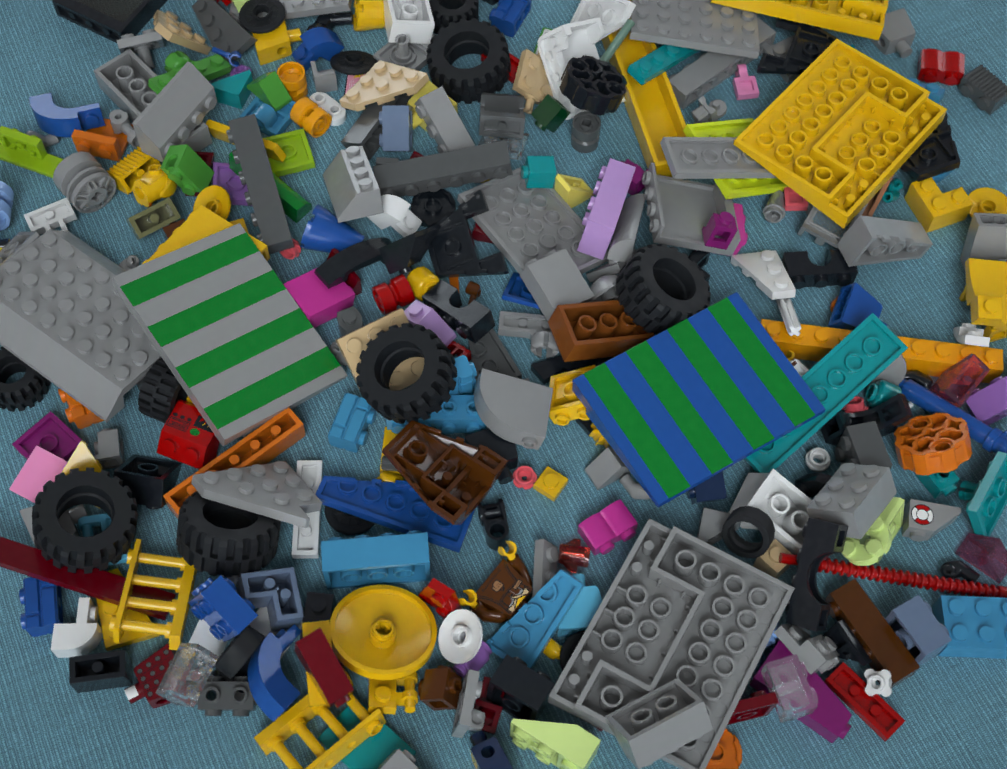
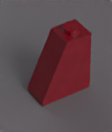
(324, 668)

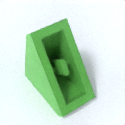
(270, 90)

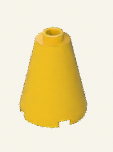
(368, 15)

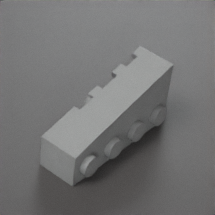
(883, 240)

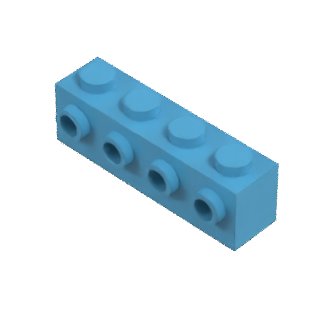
(456, 416)

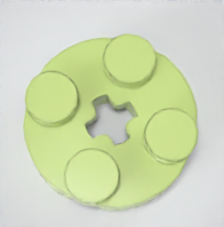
(868, 553)

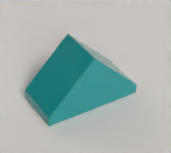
(233, 89)

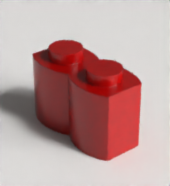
(941, 66)

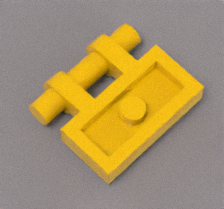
(383, 694)

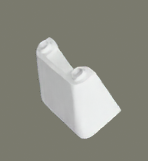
(563, 44)

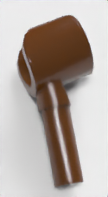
(473, 290)

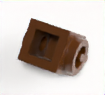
(440, 688)

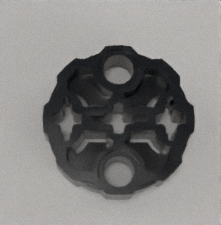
(593, 85)

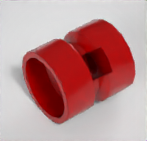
(393, 294)

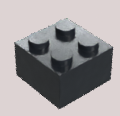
(524, 689)

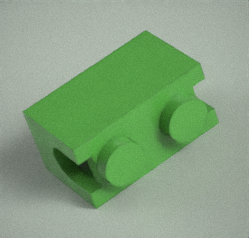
(186, 169)

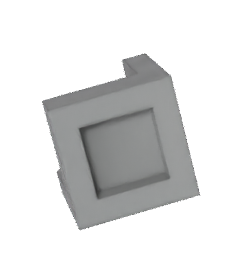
(324, 80)

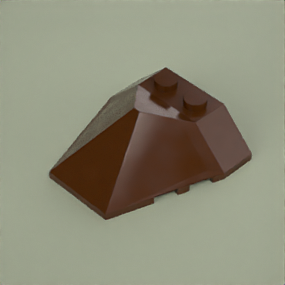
(444, 470)

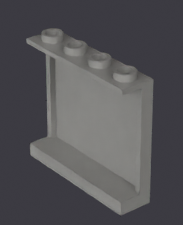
(681, 210)

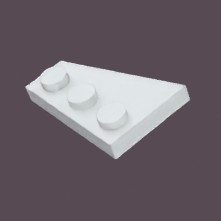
(768, 273)

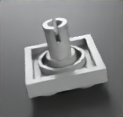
(142, 45)
(403, 53)

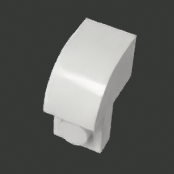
(396, 215)
(78, 637)

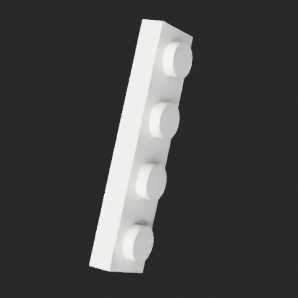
(306, 540)

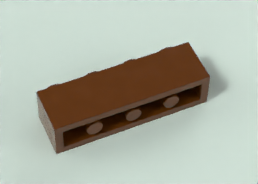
(872, 631)

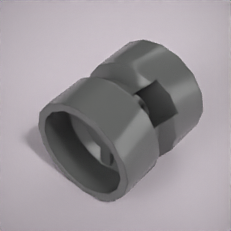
(585, 132)

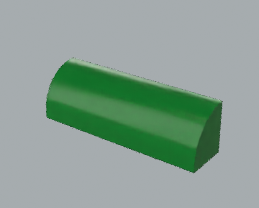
(292, 202)

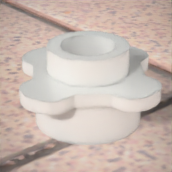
(885, 682)

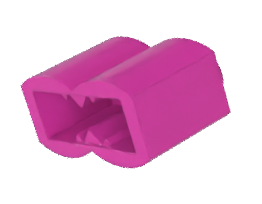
(607, 528)

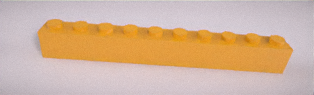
(922, 355)

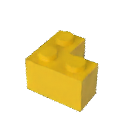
(936, 208)

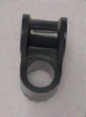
(494, 519)

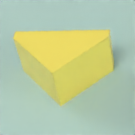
(572, 189)

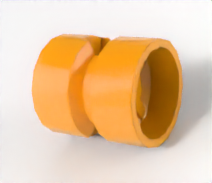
(294, 79)
(310, 117)

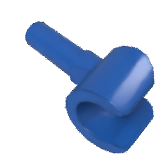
(228, 55)

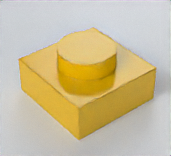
(550, 483)

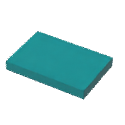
(373, 750)

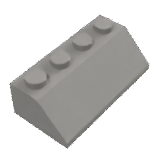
(174, 112)
(352, 185)

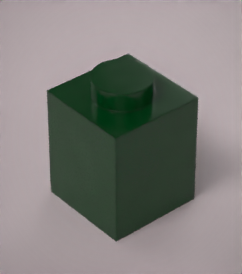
(550, 114)

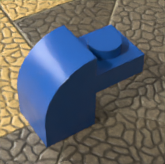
(317, 43)

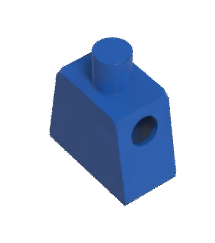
(853, 307)

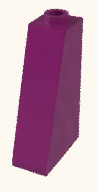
(830, 716)

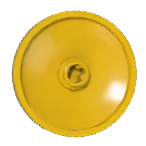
(383, 632)

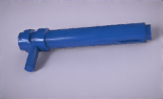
(990, 439)

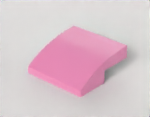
(36, 472)

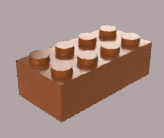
(594, 330)

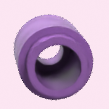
(476, 663)

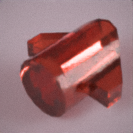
(574, 555)

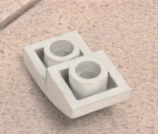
(970, 335)

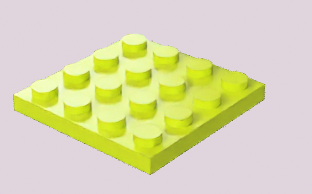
(734, 187)

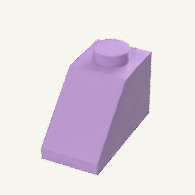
(426, 316)

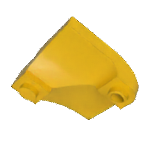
(987, 292)

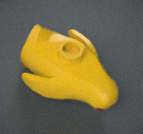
(153, 186)

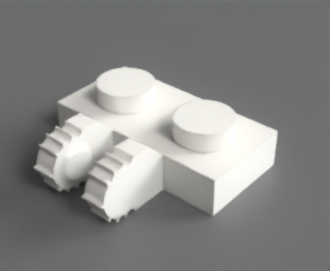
(51, 216)

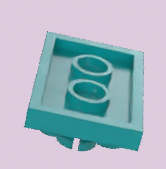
(987, 497)

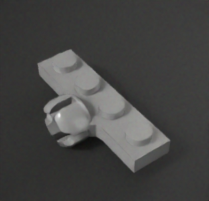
(529, 326)

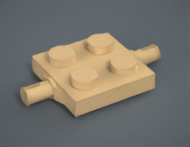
(531, 80)

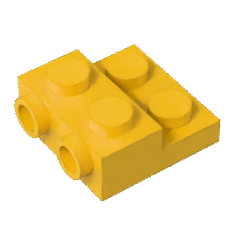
(564, 403)

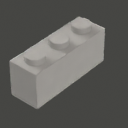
(443, 121)

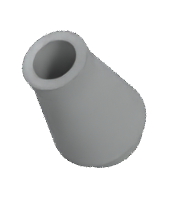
(775, 208)

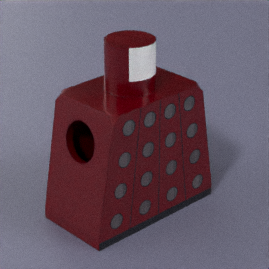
(150, 675)

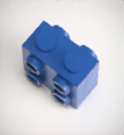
(222, 608)

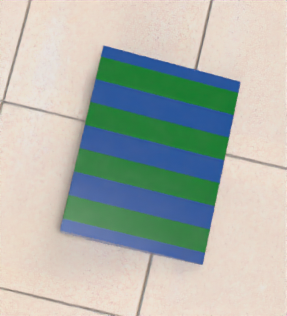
(696, 399)

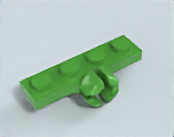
(209, 67)

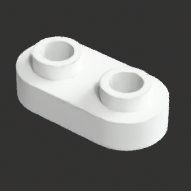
(330, 105)

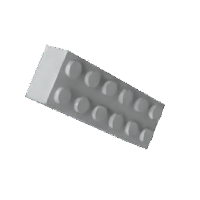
(126, 84)

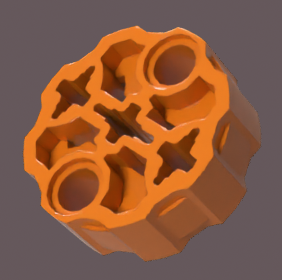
(933, 444)

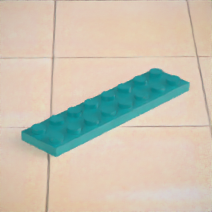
(835, 383)

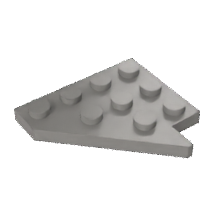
(261, 489)

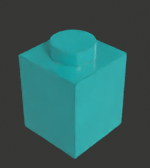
(539, 171)

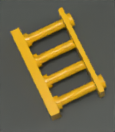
(178, 607)
(295, 721)

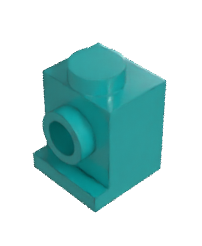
(940, 483)

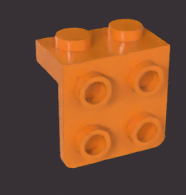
(101, 142)

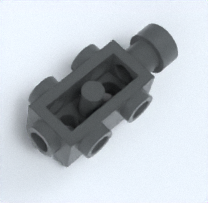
(226, 697)

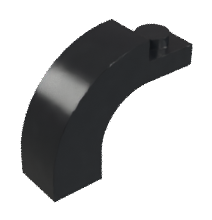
(887, 417)

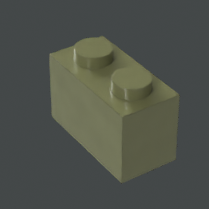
(153, 218)

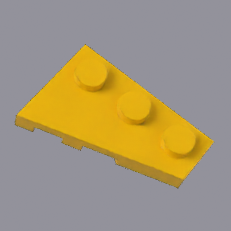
(108, 609)

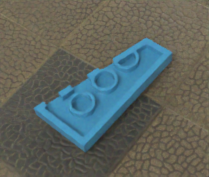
(537, 620)

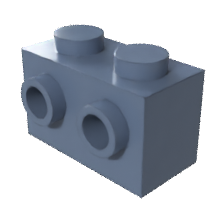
(396, 128)

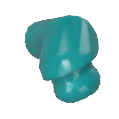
(892, 192)

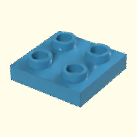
(268, 119)

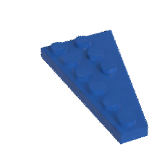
(391, 506)

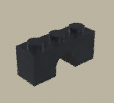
(806, 274)
(469, 321)

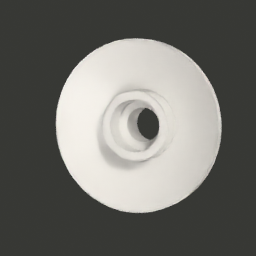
(452, 639)

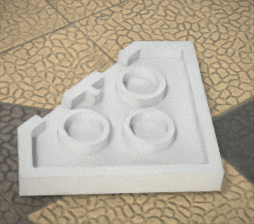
(611, 13)

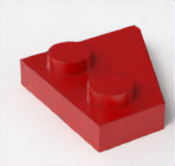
(440, 597)

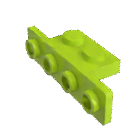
(26, 152)

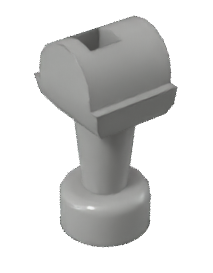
(121, 123)

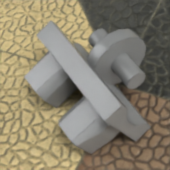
(709, 113)

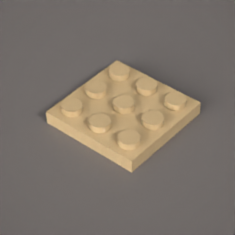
(354, 342)

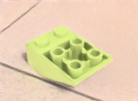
(556, 743)

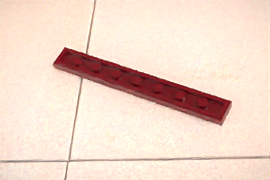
(97, 584)

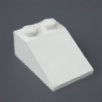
(409, 18)
(785, 507)

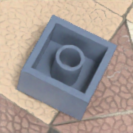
(919, 629)

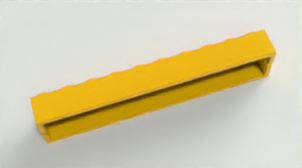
(649, 106)

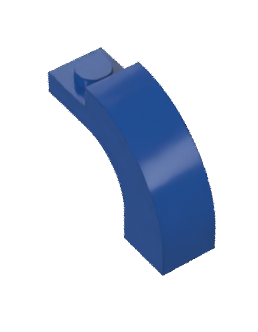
(63, 121)
(265, 677)

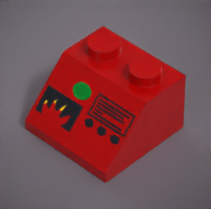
(187, 437)

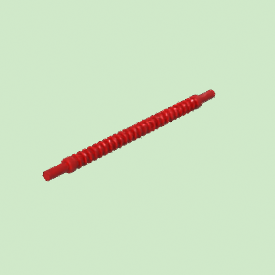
(905, 578)

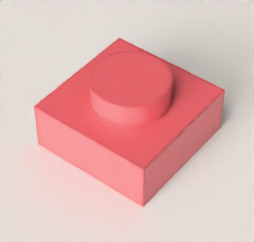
(794, 201)

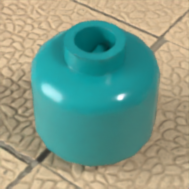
(880, 392)

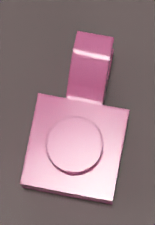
(744, 85)

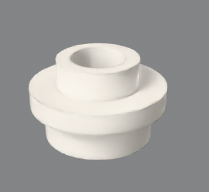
(820, 454)

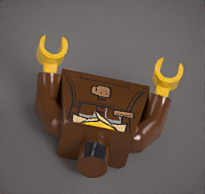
(503, 590)

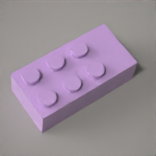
(605, 208)

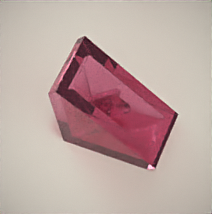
(985, 554)

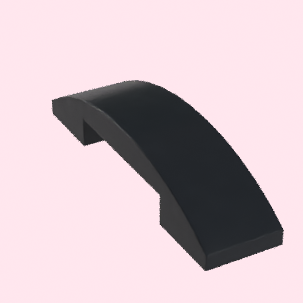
(349, 260)

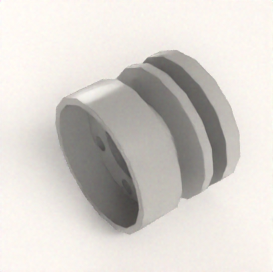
(84, 182)

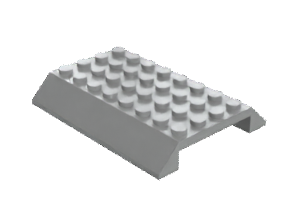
(72, 322)

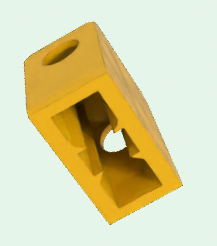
(275, 44)

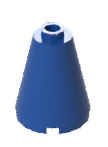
(325, 232)

